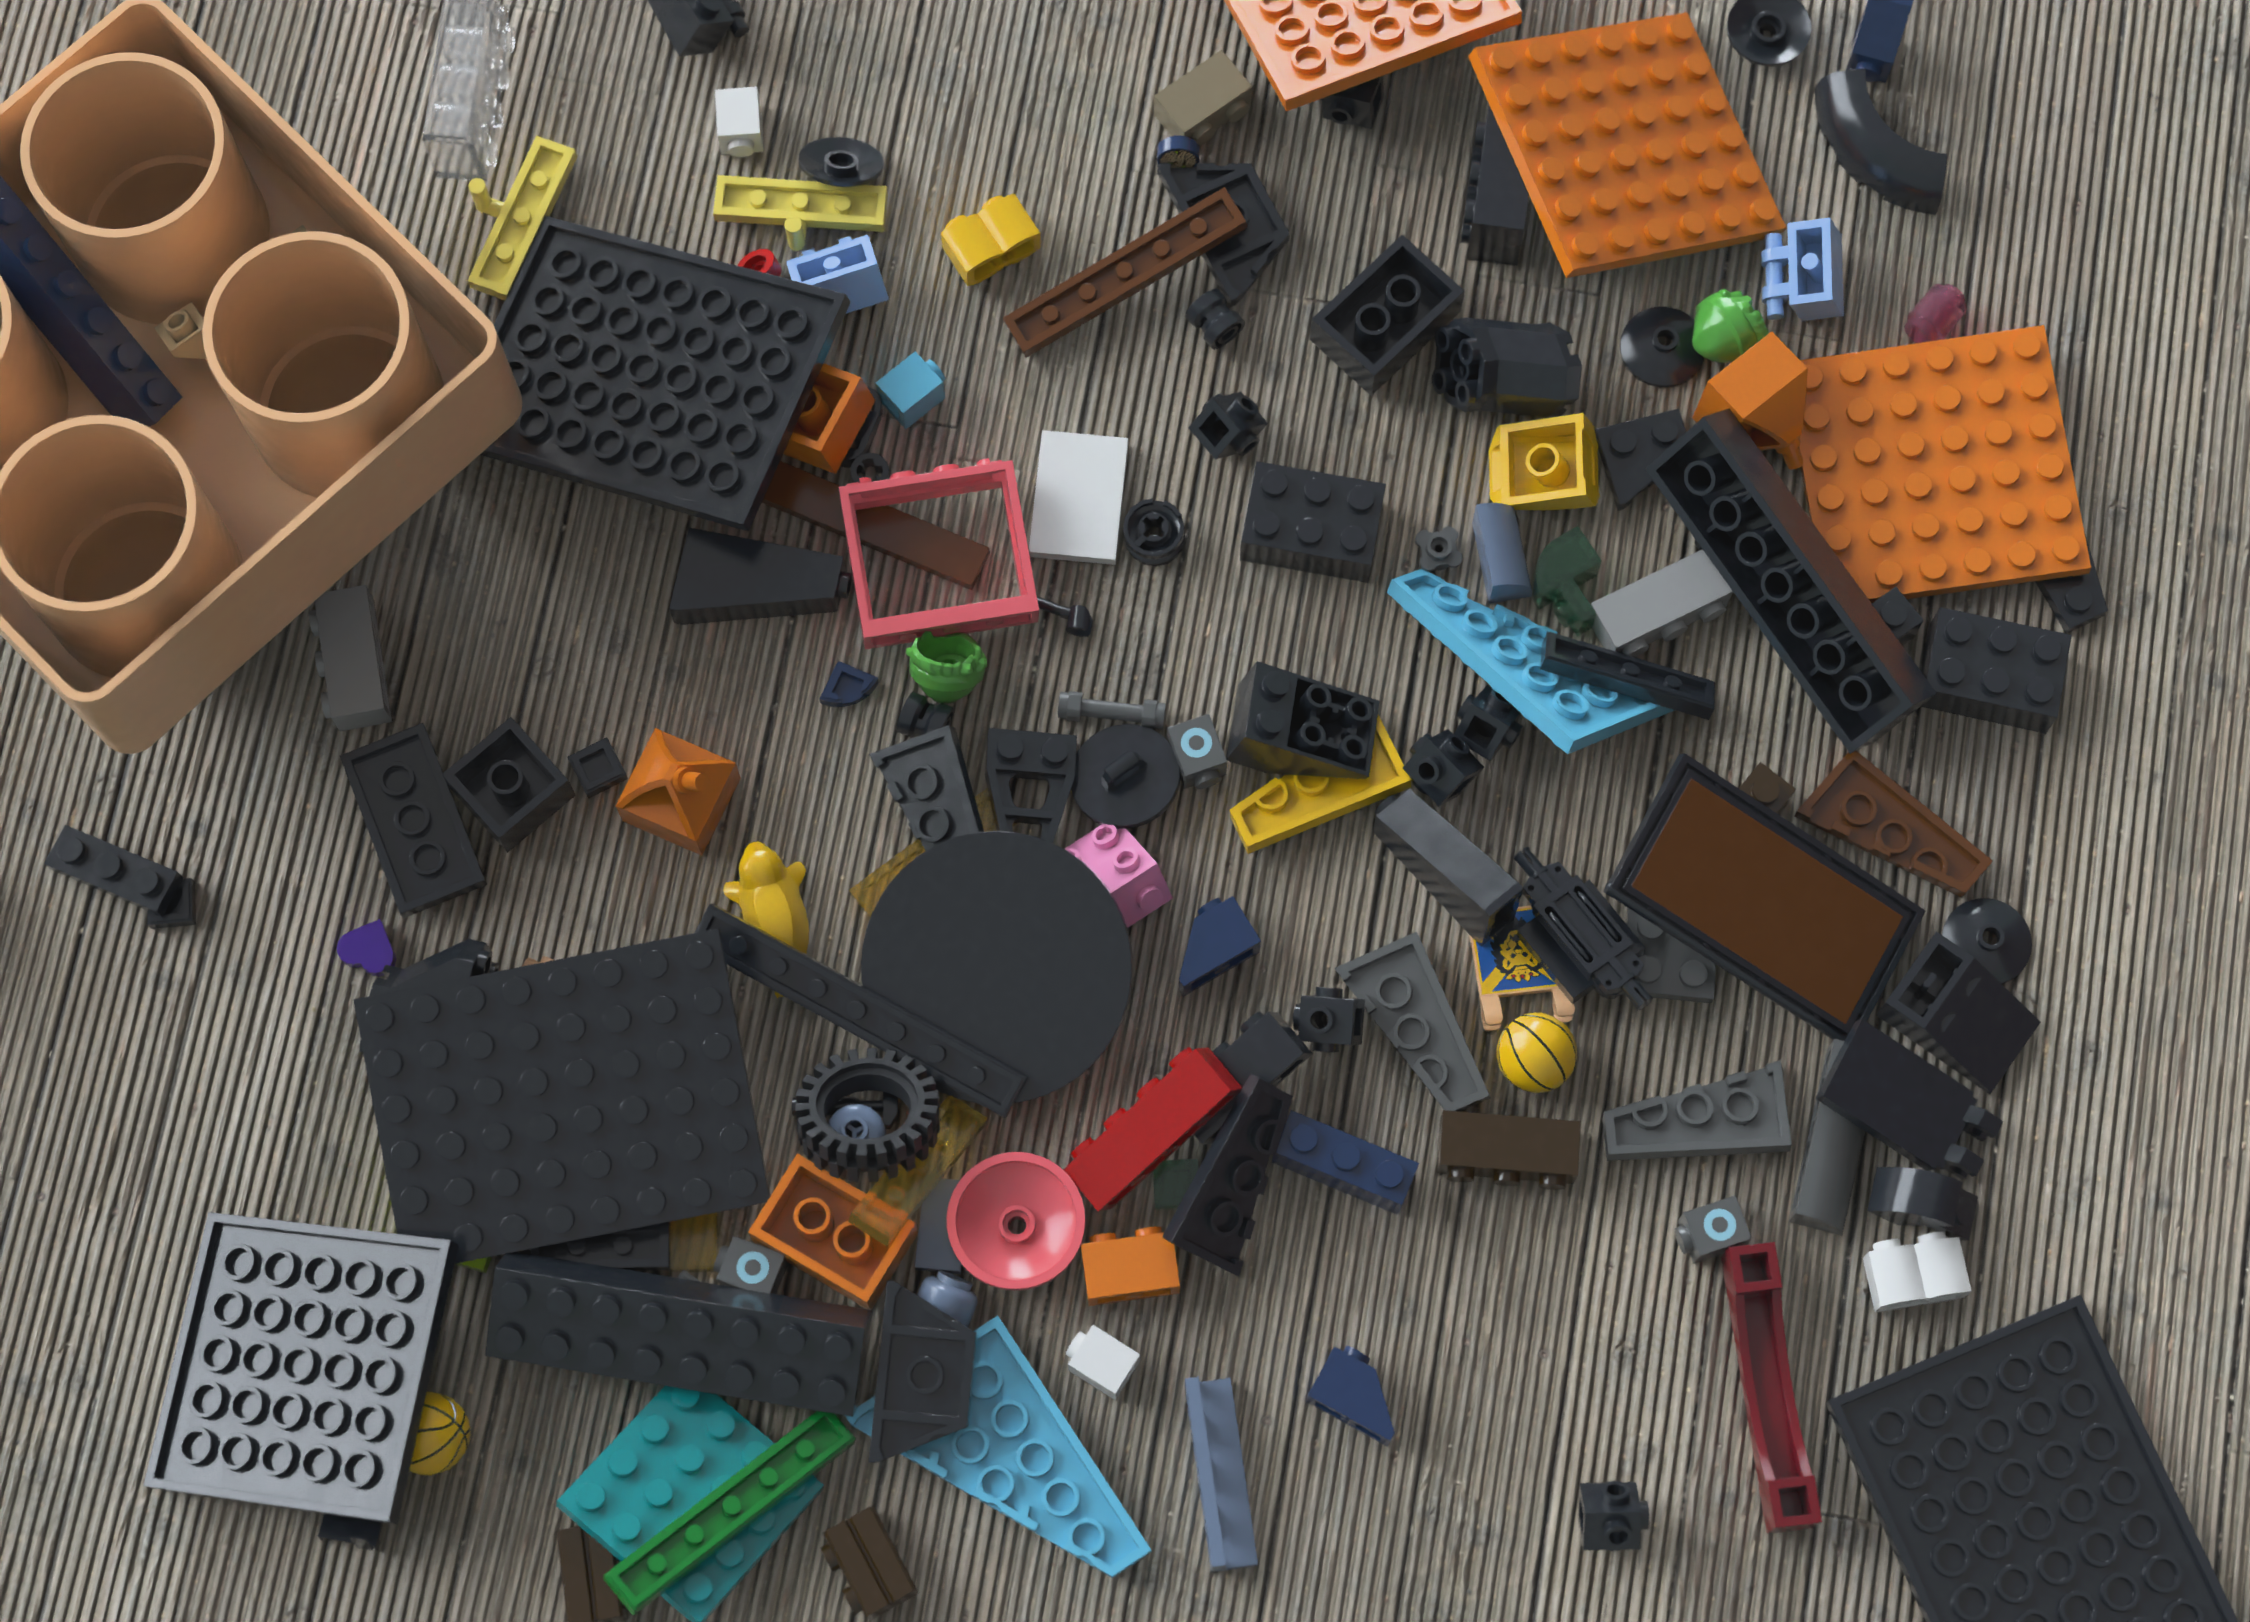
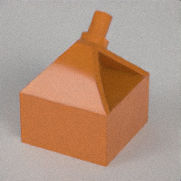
(1765, 395)
(678, 791)

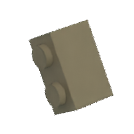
(1204, 99)

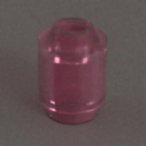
(1935, 314)

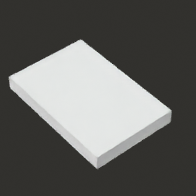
(1078, 497)

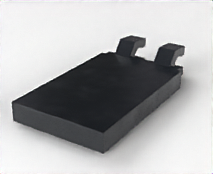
(1906, 1102)

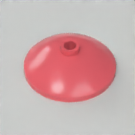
(1007, 1190)

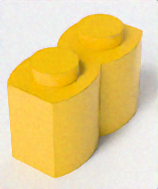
(990, 239)

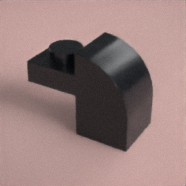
(1923, 1199)

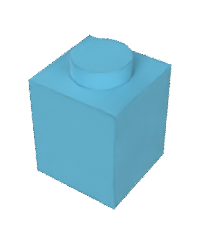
(911, 389)

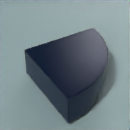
(847, 686)

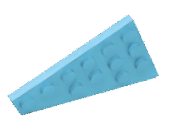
(1507, 655)
(1027, 1460)

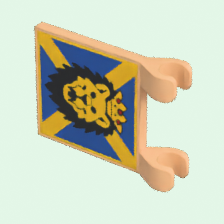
(1508, 970)

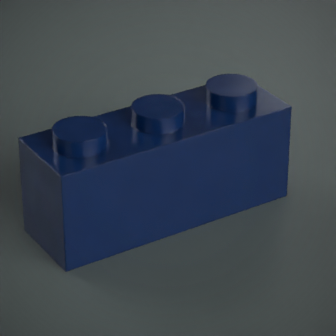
(1345, 1162)

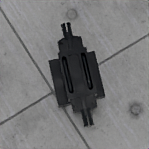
(1579, 935)

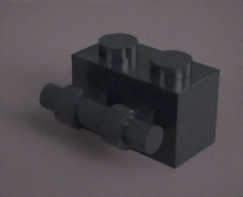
(699, 24)

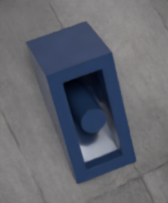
(1879, 37)
(1217, 943)
(1352, 1394)

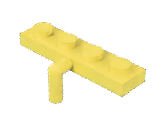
(799, 205)
(520, 215)

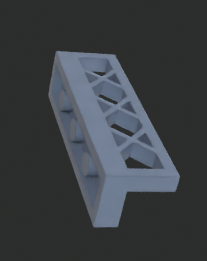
(1220, 1474)

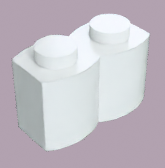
(1916, 1272)

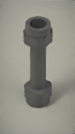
(1073, 706)

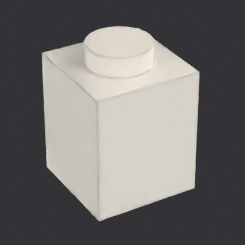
(739, 121)
(1102, 1361)

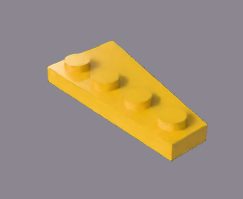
(1303, 802)

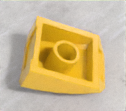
(1545, 464)

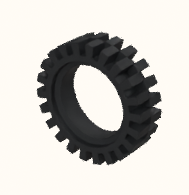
(870, 1154)

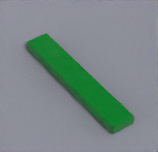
(728, 1510)

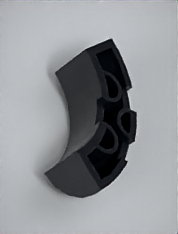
(1872, 150)

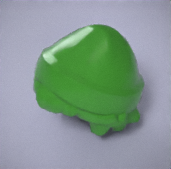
(1726, 326)
(946, 665)

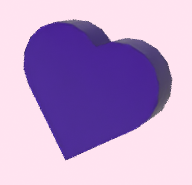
(367, 948)

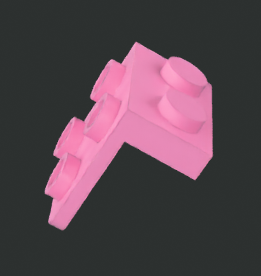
(1125, 869)

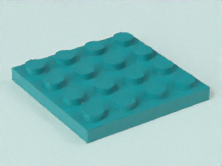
(664, 1466)

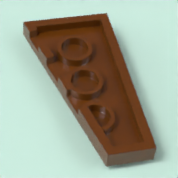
(1885, 820)

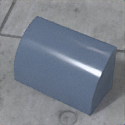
(1501, 552)

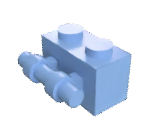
(844, 269)
(1814, 271)

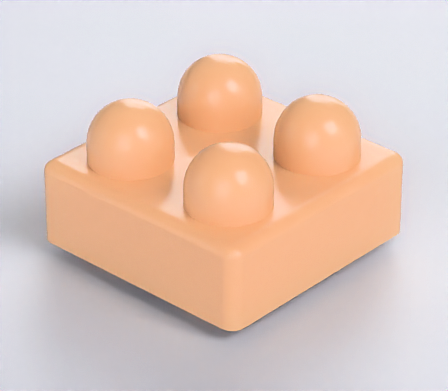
(321, 420)

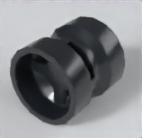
(1215, 319)
(922, 717)

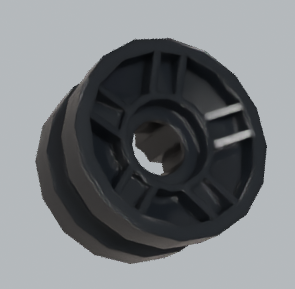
(1154, 549)

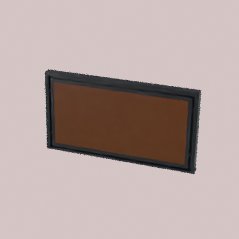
(1764, 900)

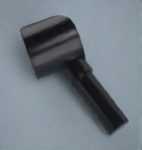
(1078, 616)

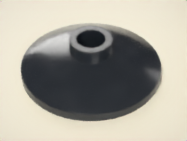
(1783, 18)
(841, 161)
(1658, 363)
(2013, 936)

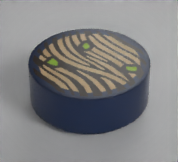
(1179, 151)

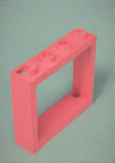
(942, 482)

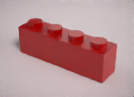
(1152, 1128)

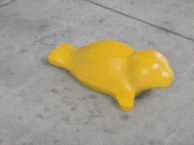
(771, 896)

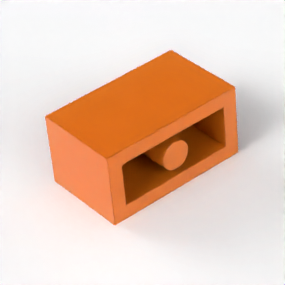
(1129, 1267)

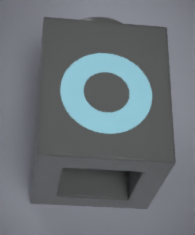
(1198, 752)
(1712, 1229)
(750, 1266)

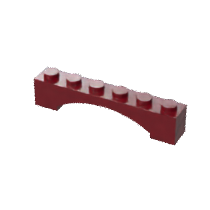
(1778, 1447)

